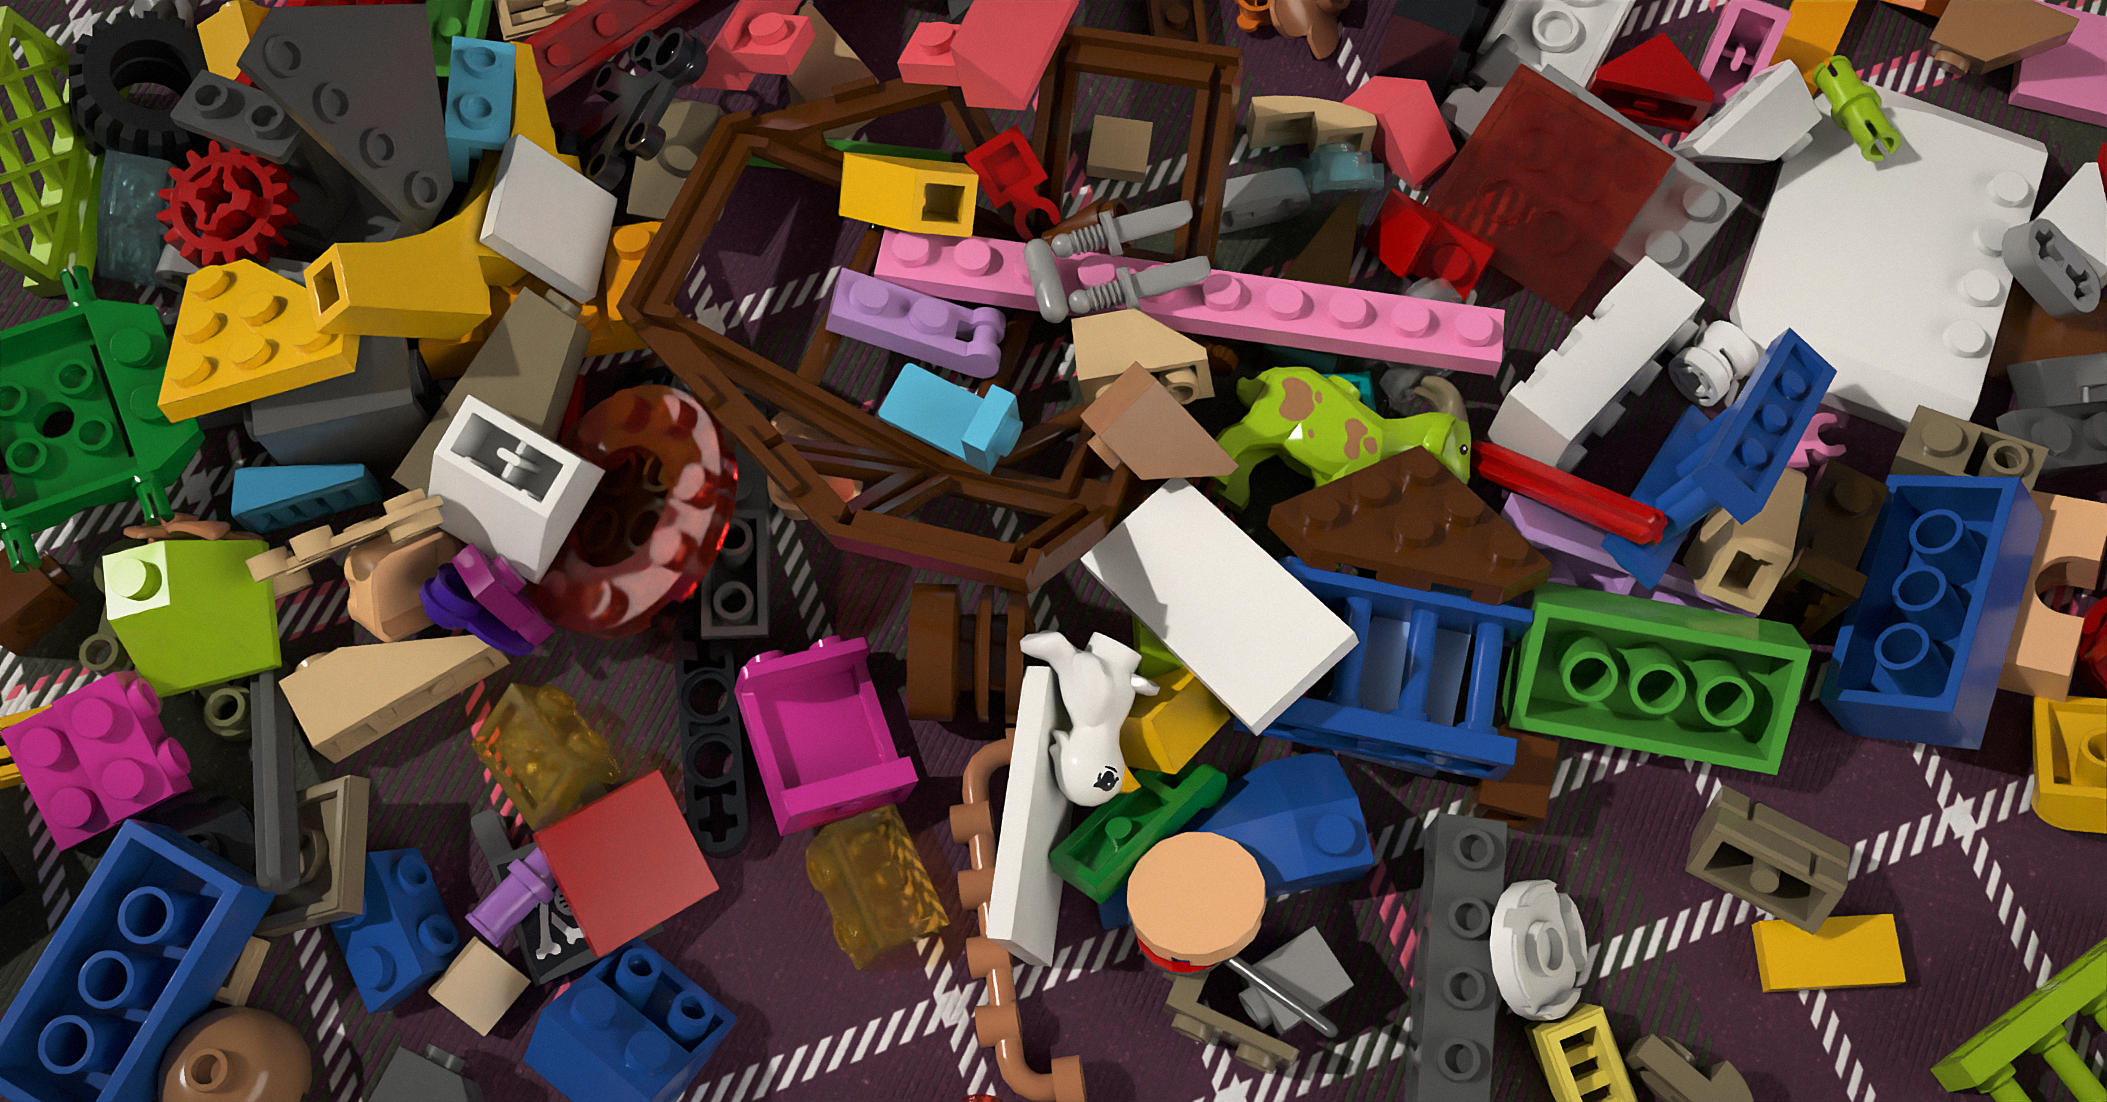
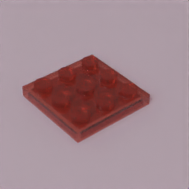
(1550, 186)

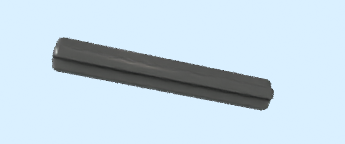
(274, 783)

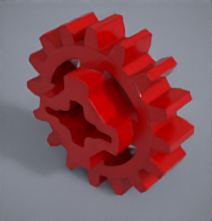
(227, 207)

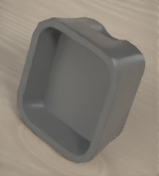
(2059, 381)

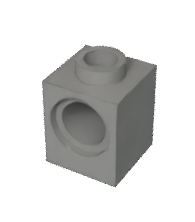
(1306, 971)

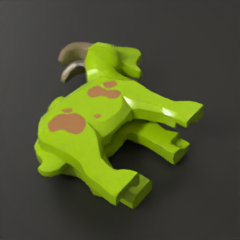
(1329, 433)

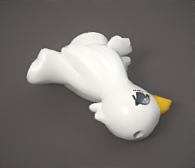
(1098, 695)

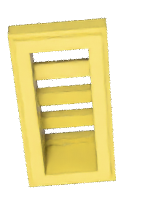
(1598, 1044)

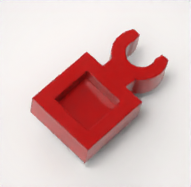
(1009, 173)

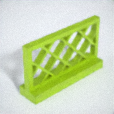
(68, 211)

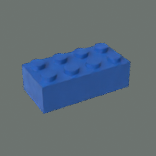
(1936, 610)
(127, 970)

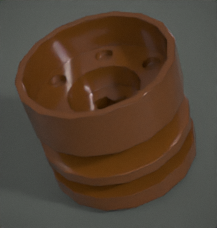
(964, 652)

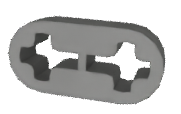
(1263, 199)
(2051, 269)

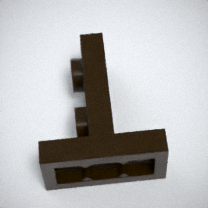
(1827, 549)

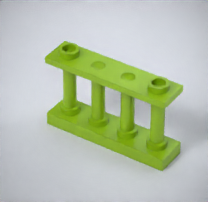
(2035, 1026)

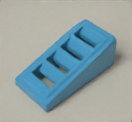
(290, 495)

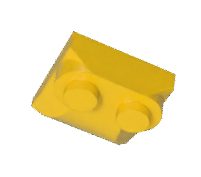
(2070, 763)

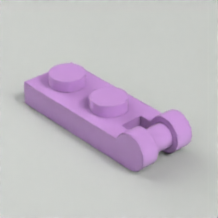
(917, 324)

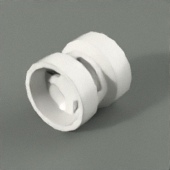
(1706, 370)

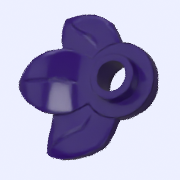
(453, 607)

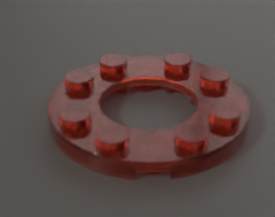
(689, 535)

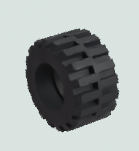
(127, 55)

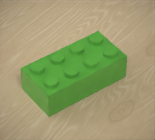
(1656, 677)

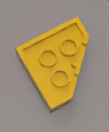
(246, 339)

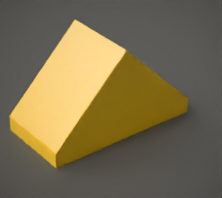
(1171, 726)

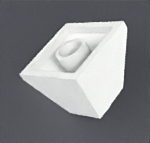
(1758, 122)

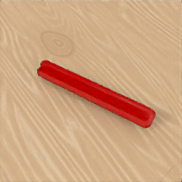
(1568, 493)

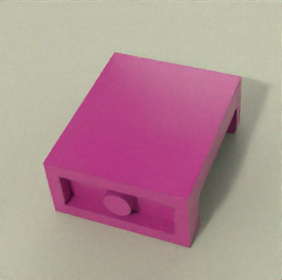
(821, 734)

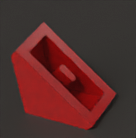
(1654, 87)

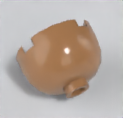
(236, 1058)

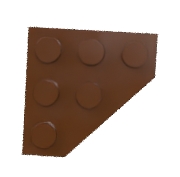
(1412, 528)

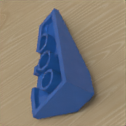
(1295, 822)

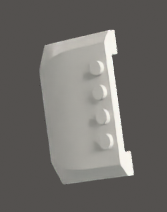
(1893, 258)

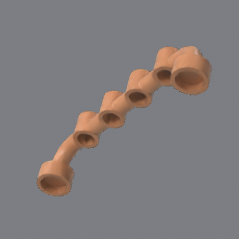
(1000, 1020)

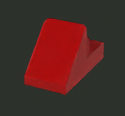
(1427, 244)

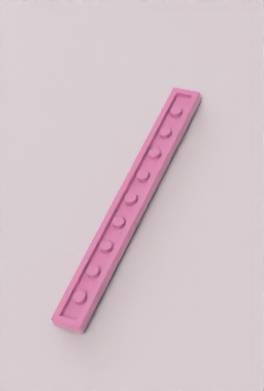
(1219, 306)

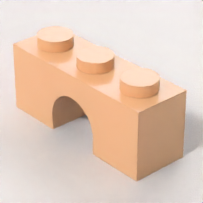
(2043, 640)

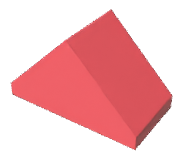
(1409, 127)

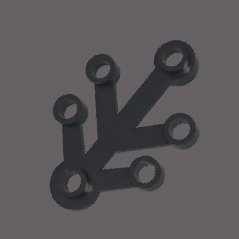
(671, 63)

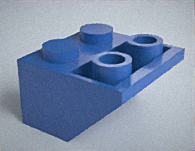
(628, 1031)

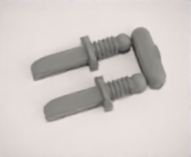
(1131, 287)

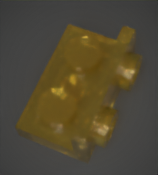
(542, 752)
(874, 885)

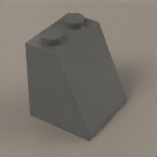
(352, 417)

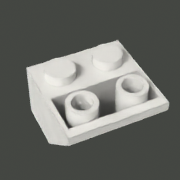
(509, 487)

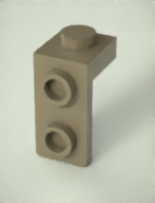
(1202, 1023)

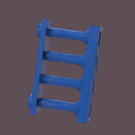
(1728, 458)
(1406, 732)

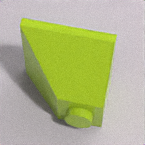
(192, 612)

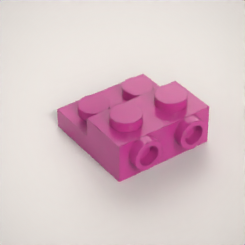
(98, 758)

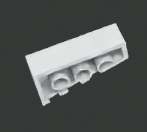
(1596, 367)

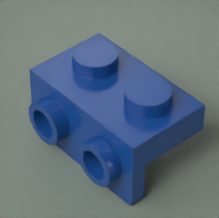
(401, 933)

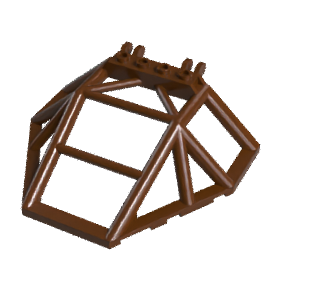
(907, 472)

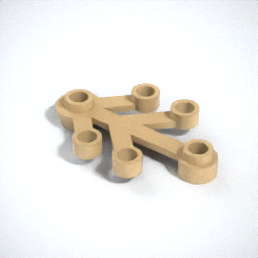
(405, 518)

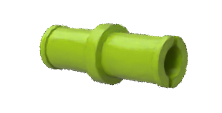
(1856, 108)

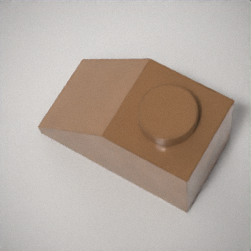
(1995, 34)
(1151, 431)

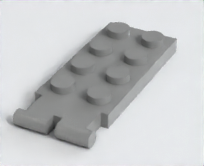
(1679, 215)

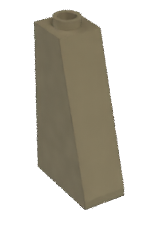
(521, 370)

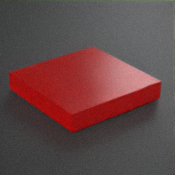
(625, 862)

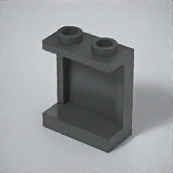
(258, 125)

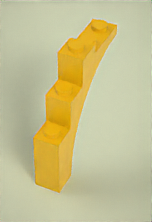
(439, 278)

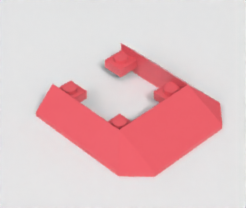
(991, 54)

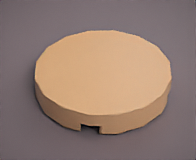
(1196, 898)

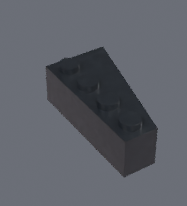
(1428, 41)

